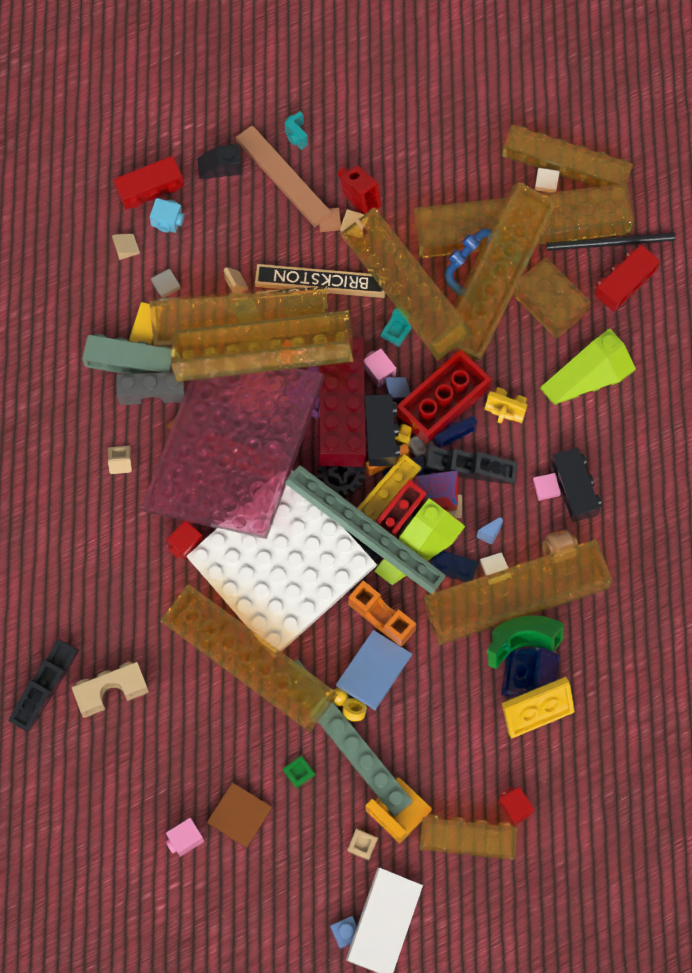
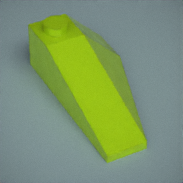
(596, 366)
(426, 535)

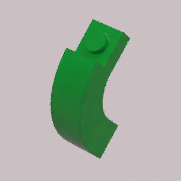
(524, 632)

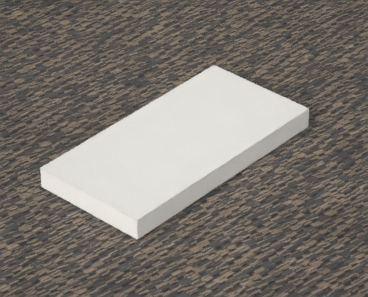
(384, 922)

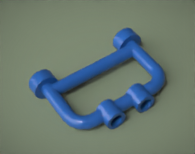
(459, 257)

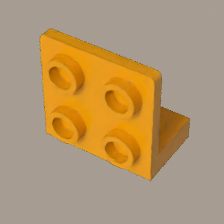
(404, 822)

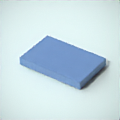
(374, 670)

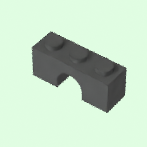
(135, 387)

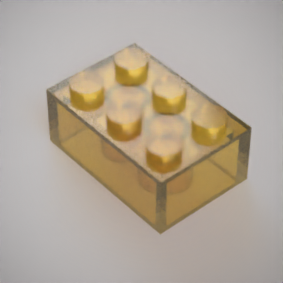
(551, 298)

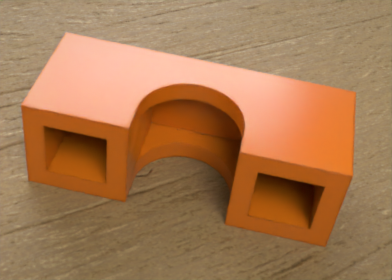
(391, 623)

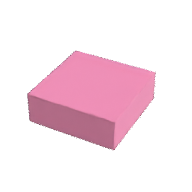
(546, 486)

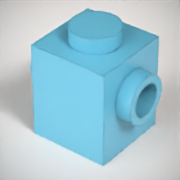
(166, 215)

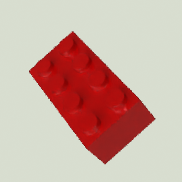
(443, 397)

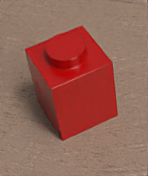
(183, 540)
(515, 805)

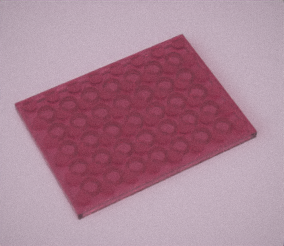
(234, 449)

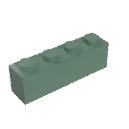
(126, 357)

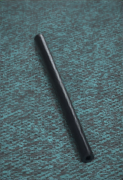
(612, 241)

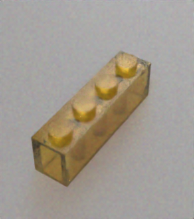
(468, 838)

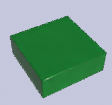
(298, 772)

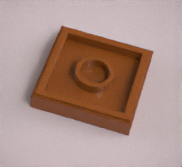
(239, 815)

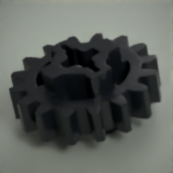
(333, 476)

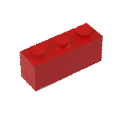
(148, 183)
(627, 277)
(402, 506)

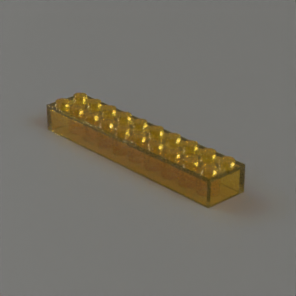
(576, 216)

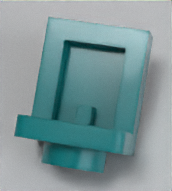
(294, 132)
(396, 329)

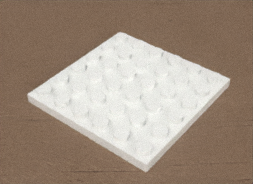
(289, 577)

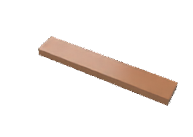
(283, 176)

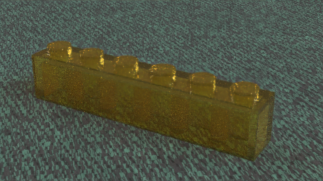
(568, 159)

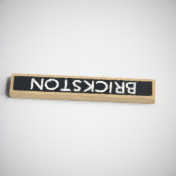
(337, 281)

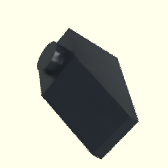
(220, 162)

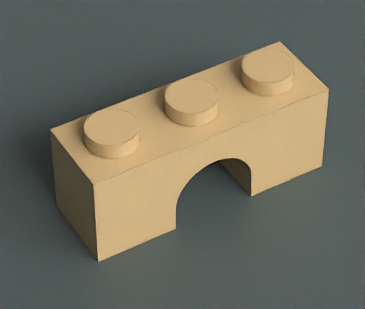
(90, 692)

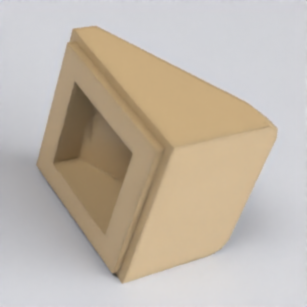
(125, 245)
(235, 280)
(119, 459)

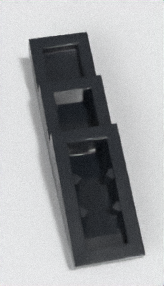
(471, 466)
(44, 685)

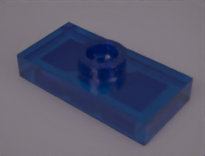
(455, 432)

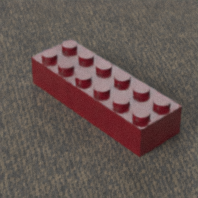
(342, 412)

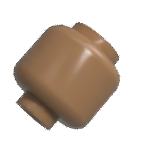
(558, 541)

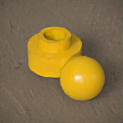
(352, 708)

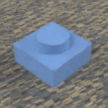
(344, 931)

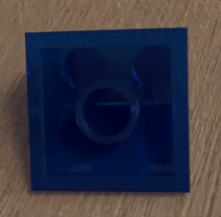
(528, 670)

